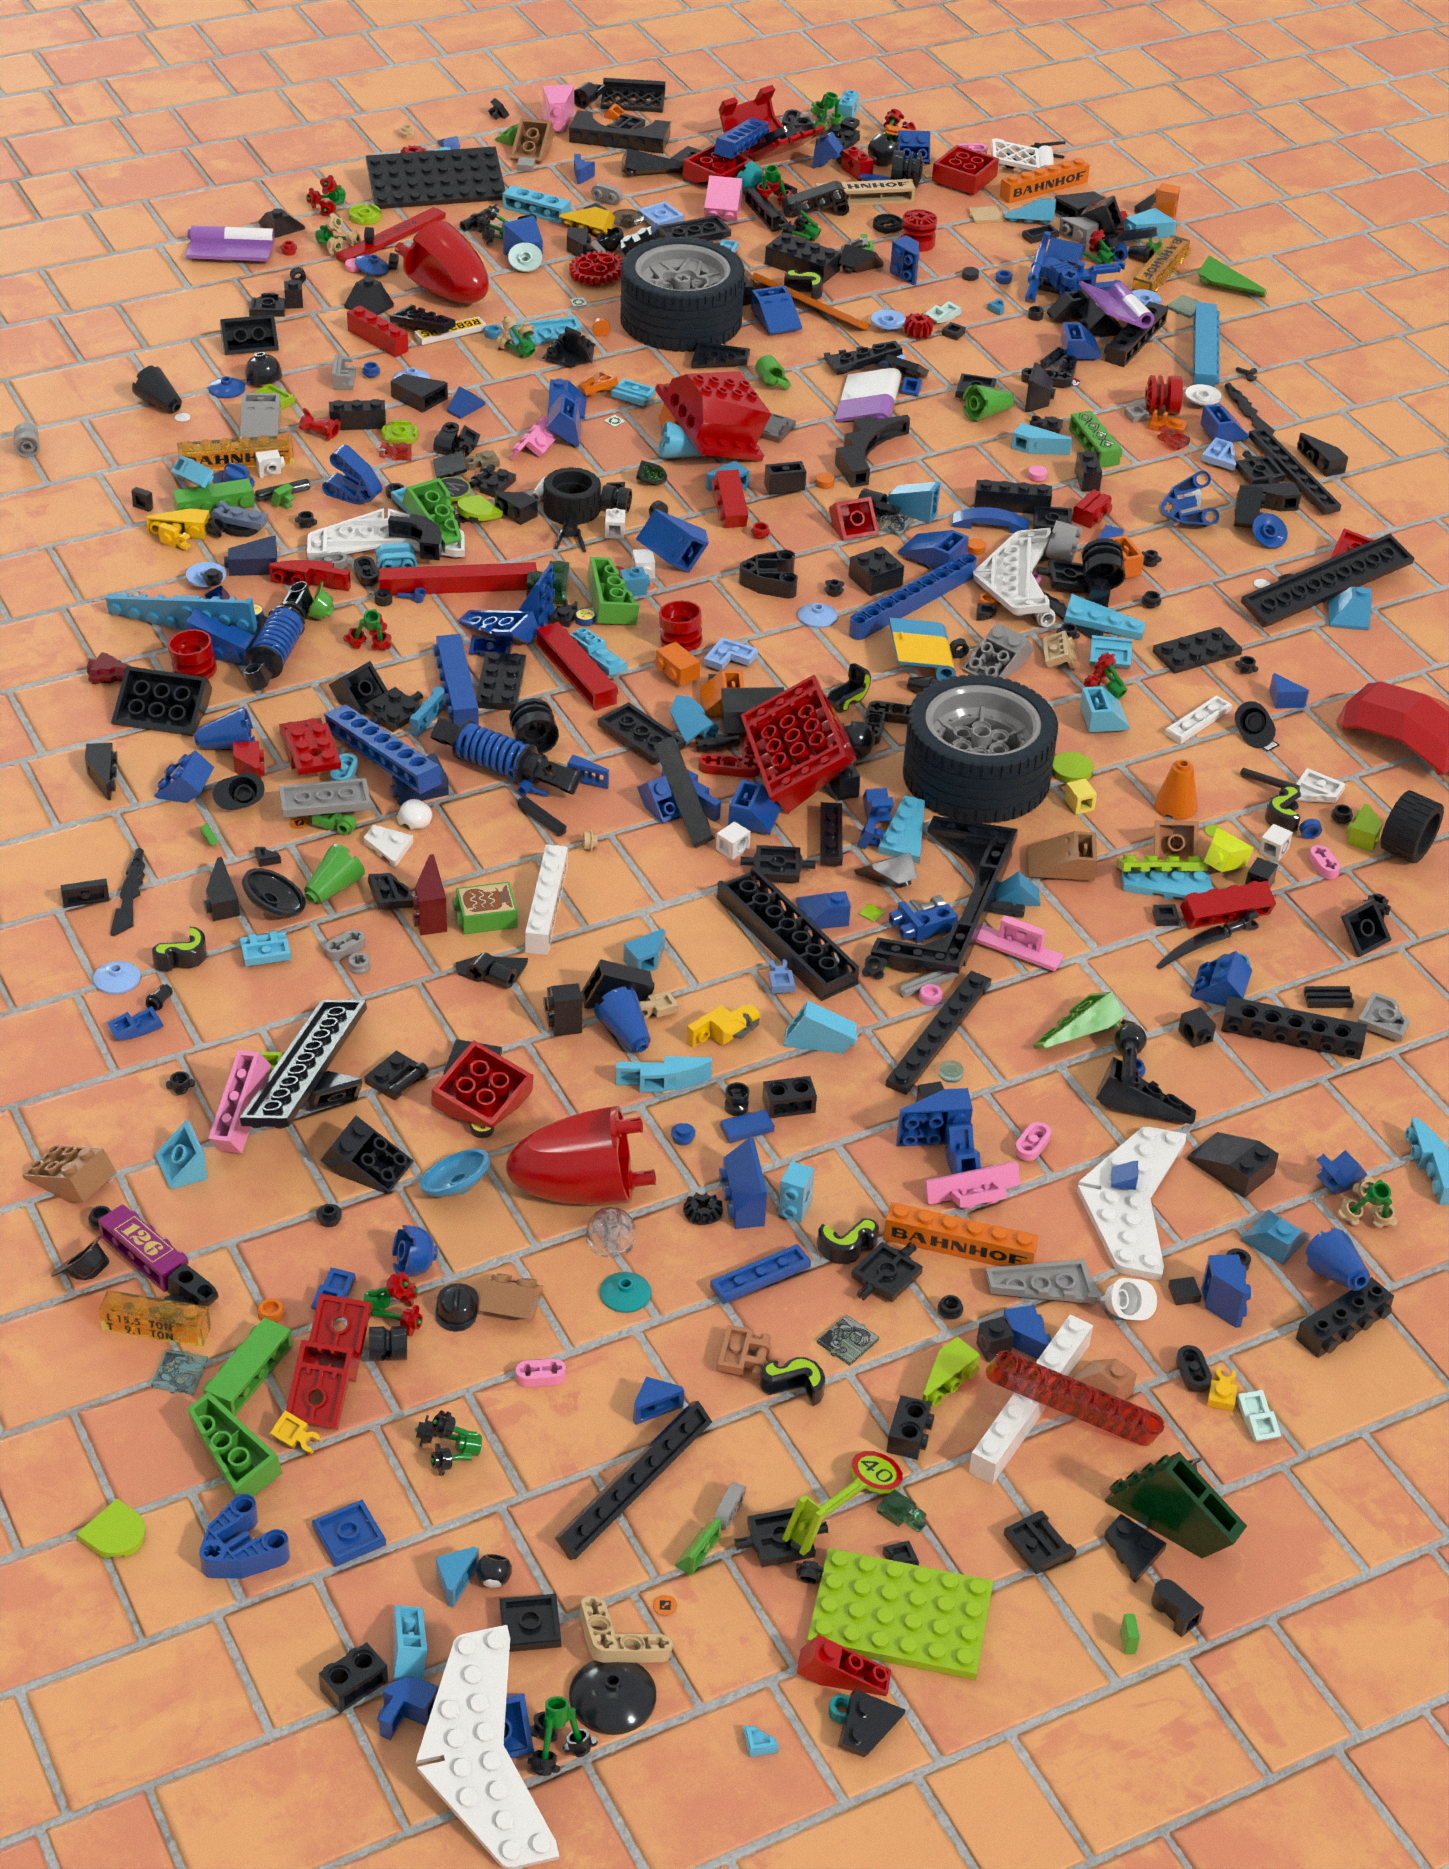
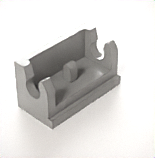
(343, 375)

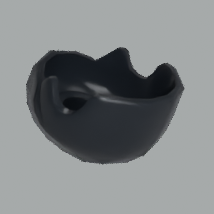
(611, 239)

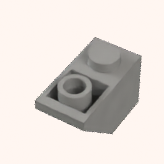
(1078, 228)

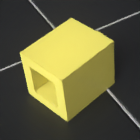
(1080, 796)

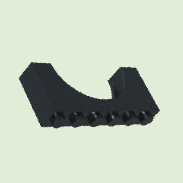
(587, 130)

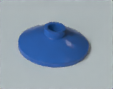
(872, 177)
(372, 265)
(226, 387)
(1273, 526)

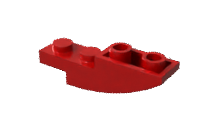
(310, 572)

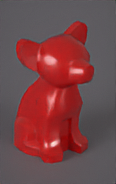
(324, 426)

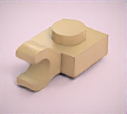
(659, 1004)

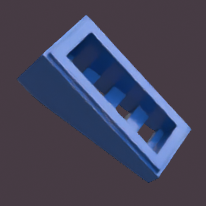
(582, 765)

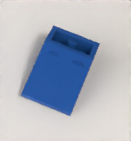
(775, 309)
(673, 539)
(935, 548)
(541, 597)
(927, 1119)

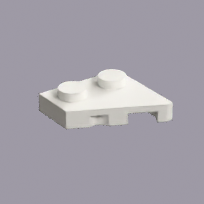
(1319, 788)
(388, 843)

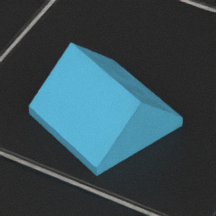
(182, 1158)

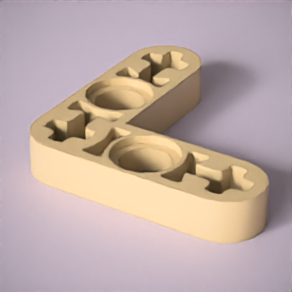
(650, 1646)

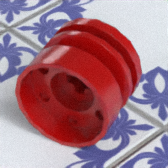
(921, 227)
(1167, 395)
(681, 623)
(192, 653)

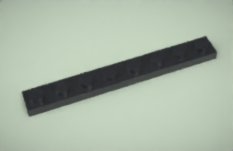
(1295, 471)
(938, 1032)
(633, 1480)

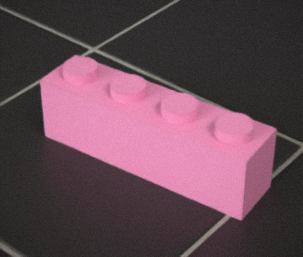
(245, 1080)

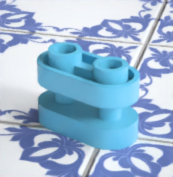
(396, 555)

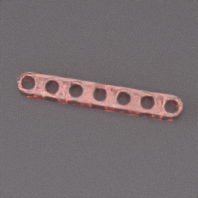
(1074, 1398)

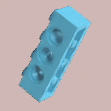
(536, 203)

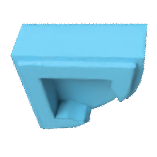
(759, 1742)

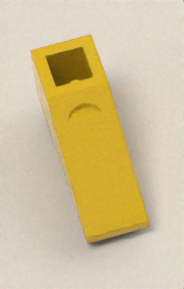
(593, 218)
(187, 520)

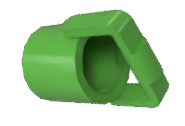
(771, 372)

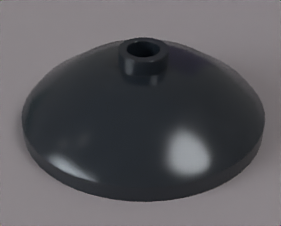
(273, 893)
(612, 1707)

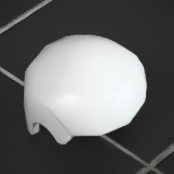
(414, 814)

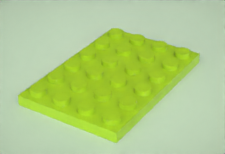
(902, 1613)

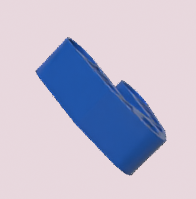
(359, 482)
(1190, 518)
(231, 1552)

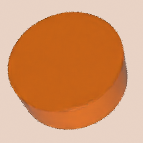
(601, 327)
(825, 480)
(976, 546)
(986, 598)
(271, 1309)

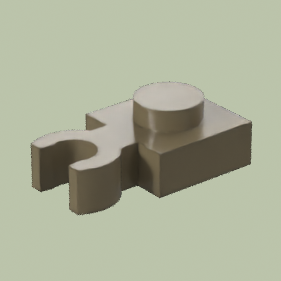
(482, 459)

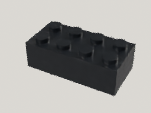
(797, 254)

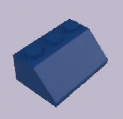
(744, 1186)

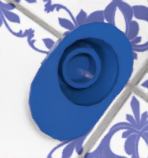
(233, 472)

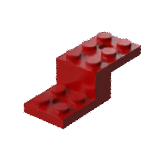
(309, 746)
(328, 1360)

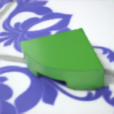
(208, 834)

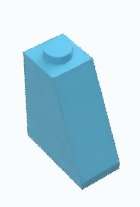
(1152, 218)
(820, 1030)

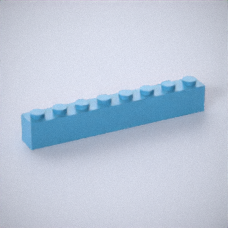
(1206, 344)

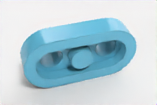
(349, 766)

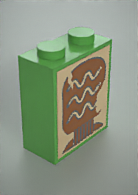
(485, 908)

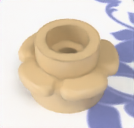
(406, 131)
(589, 840)

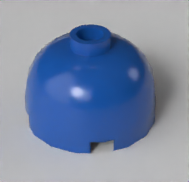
(413, 1250)

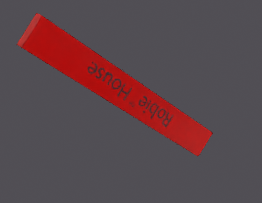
(392, 234)

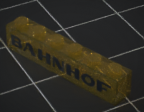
(1162, 264)
(218, 453)

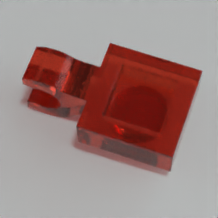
(1173, 438)
(398, 451)

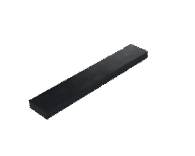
(684, 792)

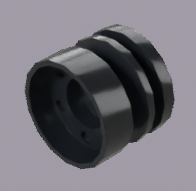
(907, 168)
(1104, 560)
(534, 724)

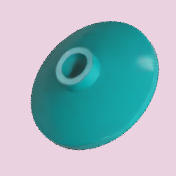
(625, 1292)

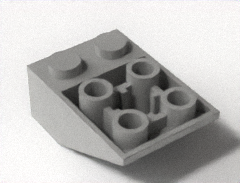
(260, 414)
(999, 653)

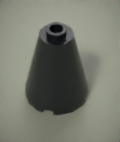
(156, 389)

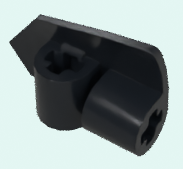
(498, 970)

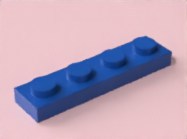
(760, 1273)

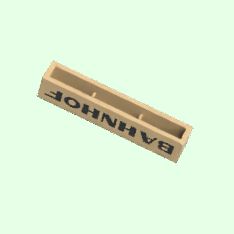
(877, 192)

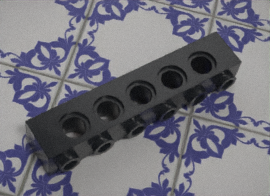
(1133, 338)
(1294, 1027)

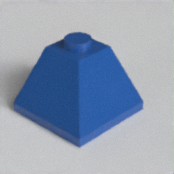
(521, 231)
(561, 386)
(826, 909)
(517, 1726)

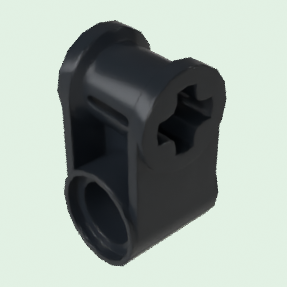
(447, 438)

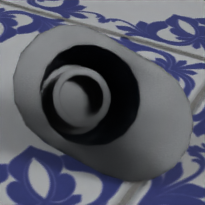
(1255, 724)
(238, 791)
(86, 1263)
(457, 1307)

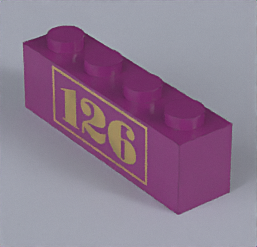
(141, 1245)

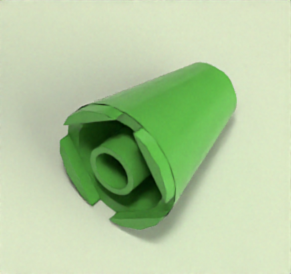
(985, 402)
(333, 874)

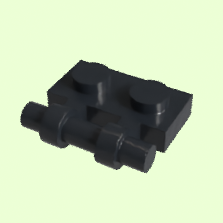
(495, 480)

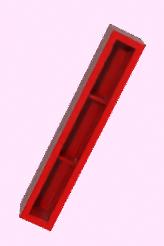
(577, 666)

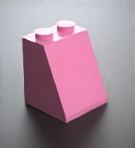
(558, 106)
(723, 197)

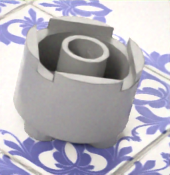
(1063, 541)

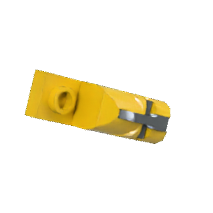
(723, 1025)

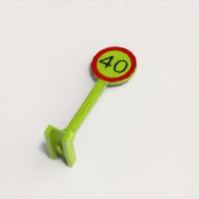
(871, 1472)

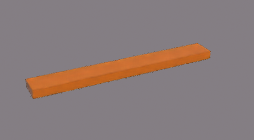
(815, 303)

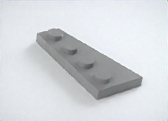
(1048, 1281)

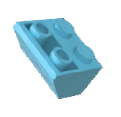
(1102, 710)

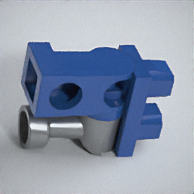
(924, 919)

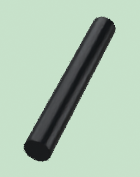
(1266, 779)

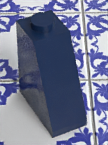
(252, 557)
(403, 792)

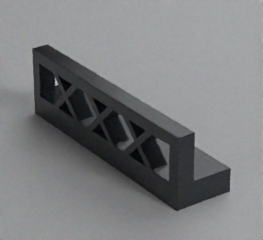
(764, 210)

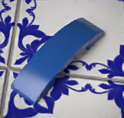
(990, 516)

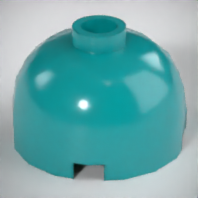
(751, 176)

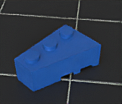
(228, 643)

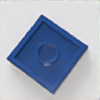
(348, 1533)

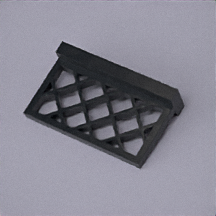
(634, 88)

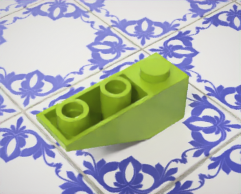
(952, 1367)

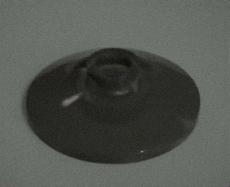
(628, 218)

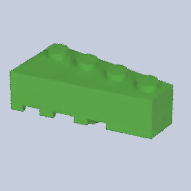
(235, 1450)

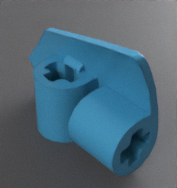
(691, 719)

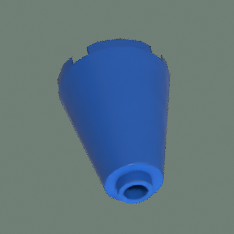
(225, 730)
(624, 1018)
(1337, 1259)

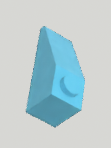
(408, 1642)

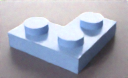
(729, 650)

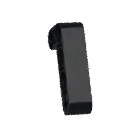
(814, 203)

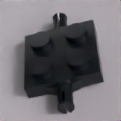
(1259, 469)
(1064, 575)
(393, 708)
(778, 863)
(887, 1271)
(767, 1541)

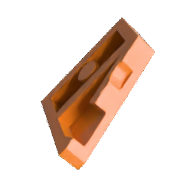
(592, 386)

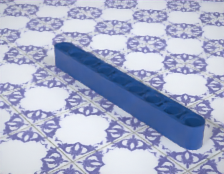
(912, 596)

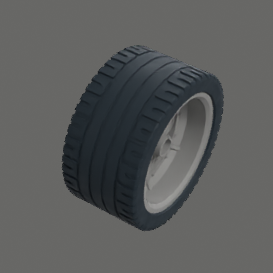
(681, 293)
(980, 748)

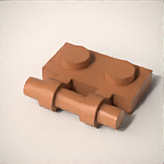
(735, 1351)

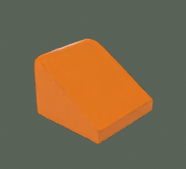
(614, 112)

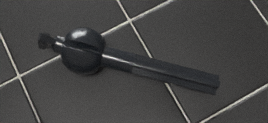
(1130, 1041)

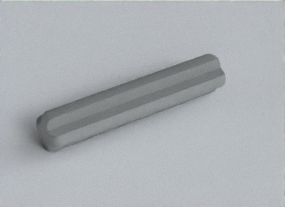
(914, 986)

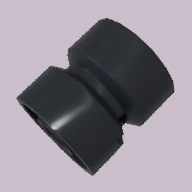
(616, 498)
(387, 1343)

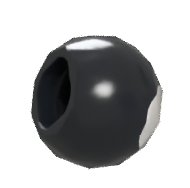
(494, 1570)

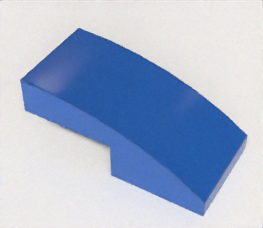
(130, 1027)
(336, 1284)

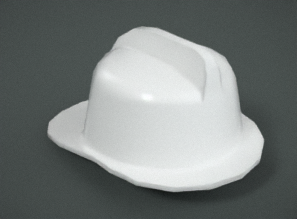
(1131, 1299)

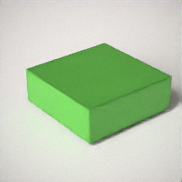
(1129, 1633)

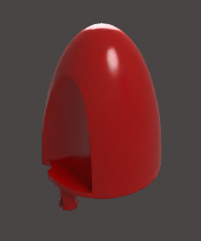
(445, 264)
(580, 1160)

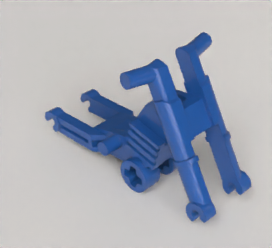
(1063, 276)

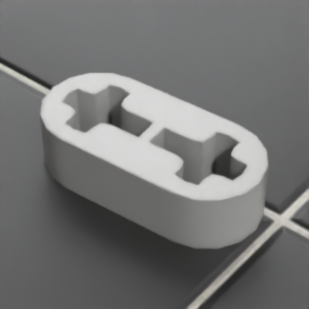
(345, 945)
(730, 1504)

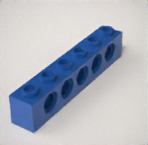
(741, 138)

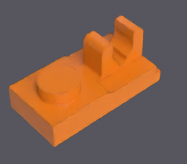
(1173, 423)

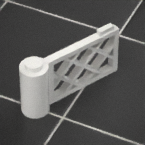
(1042, 157)

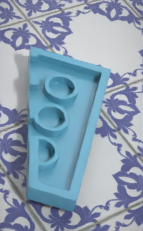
(547, 329)
(1098, 617)
(1166, 882)

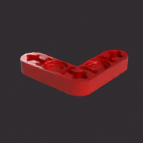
(715, 763)

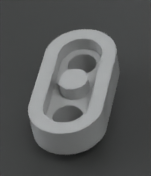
(605, 193)
(338, 558)

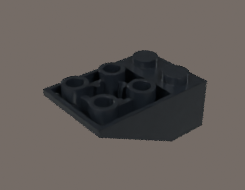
(366, 1157)

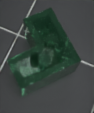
(560, 583)

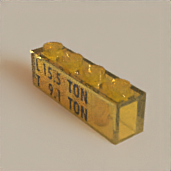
(155, 1318)

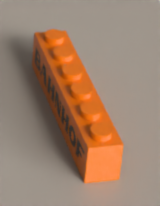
(1044, 180)
(959, 1236)

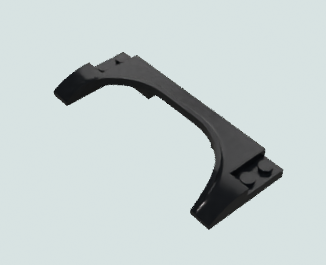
(987, 853)

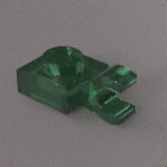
(901, 1509)

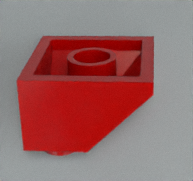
(854, 518)

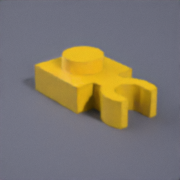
(170, 536)
(1223, 1391)
(293, 1431)

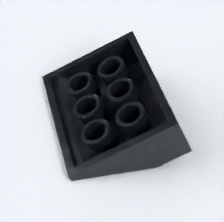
(161, 701)

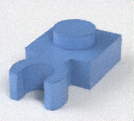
(780, 978)

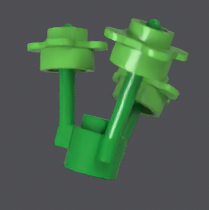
(820, 109)

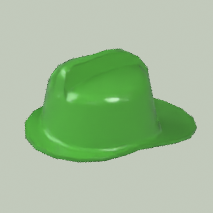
(322, 604)

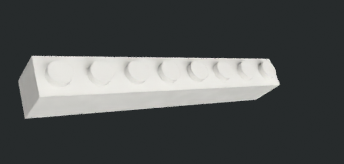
(1022, 1412)

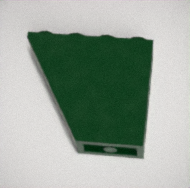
(1178, 1506)

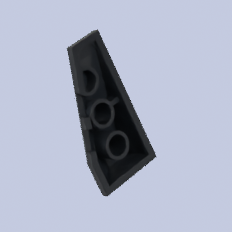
(643, 163)
(1142, 1098)

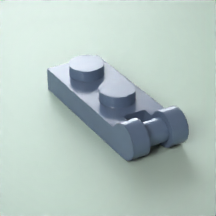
(239, 516)

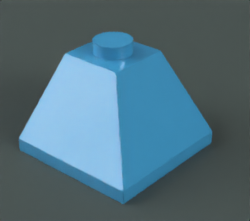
(1351, 609)
(1275, 1237)

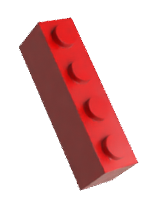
(377, 331)
(1226, 904)

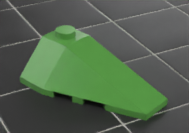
(1222, 276)
(433, 502)

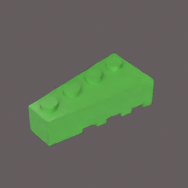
(609, 595)

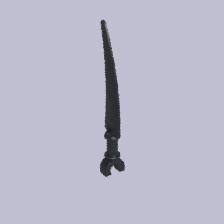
(1210, 936)

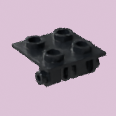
(557, 353)

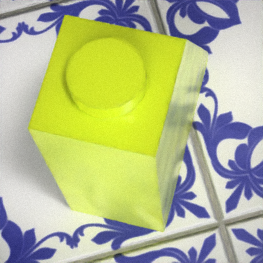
(1227, 852)

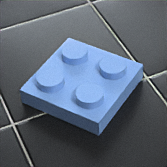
(661, 214)

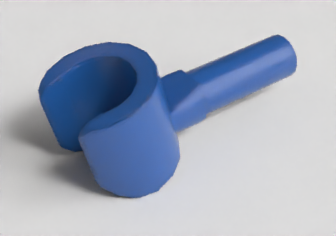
(417, 596)
(526, 786)

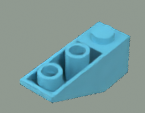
(1039, 209)
(1040, 441)

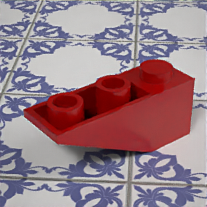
(841, 1668)

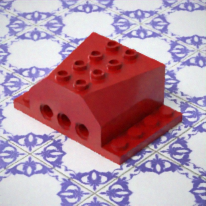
(718, 413)
(797, 743)

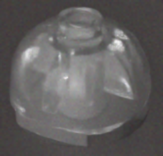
(611, 1232)

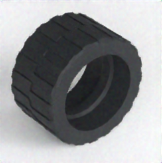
(573, 494)
(1412, 826)

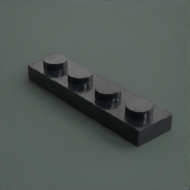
(831, 834)

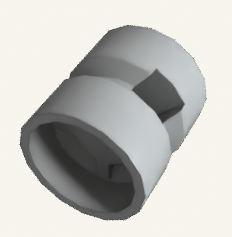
(26, 439)

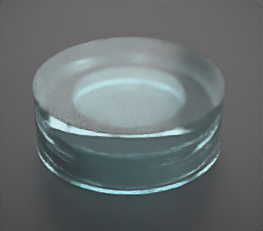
(951, 1071)

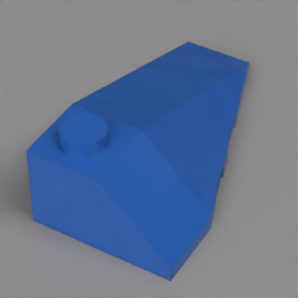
(513, 625)

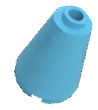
(676, 443)

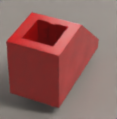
(248, 758)

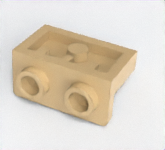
(1059, 649)

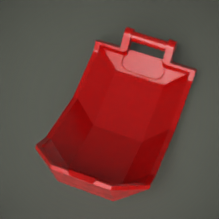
(1402, 715)

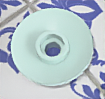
(523, 252)

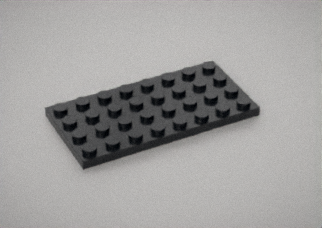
(435, 177)

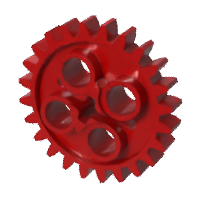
(596, 268)

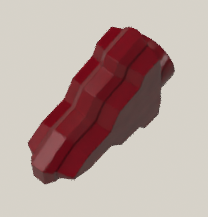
(105, 669)

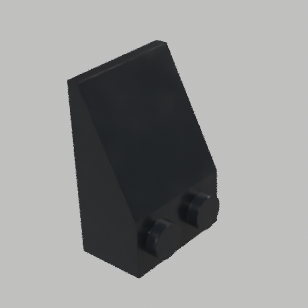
(639, 237)
(1236, 1161)

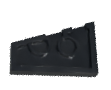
(719, 355)

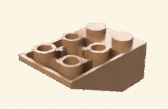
(1064, 857)
(71, 1172)

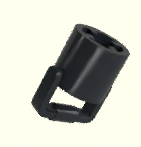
(587, 94)
(880, 502)

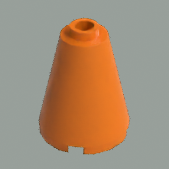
(1178, 792)

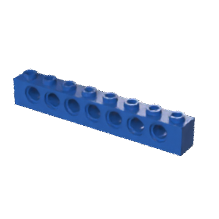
(384, 749)

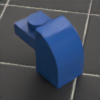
(878, 804)
(960, 1148)
(1340, 1173)
(406, 1699)

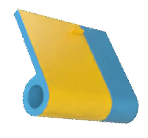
(922, 645)

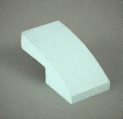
(944, 313)
(1257, 1417)

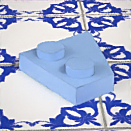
(1220, 453)

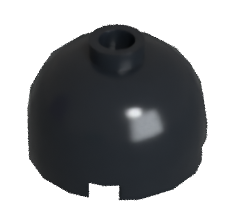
(881, 150)
(262, 369)
(860, 737)

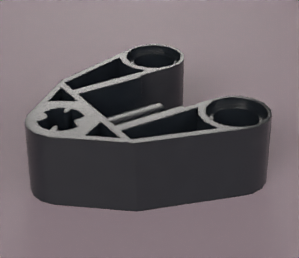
(770, 574)

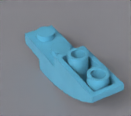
(192, 471)
(598, 652)
(673, 1074)
(1430, 1155)

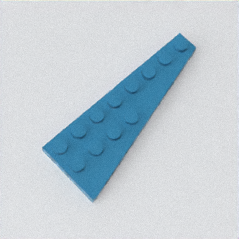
(176, 610)

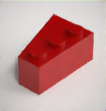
(730, 498)

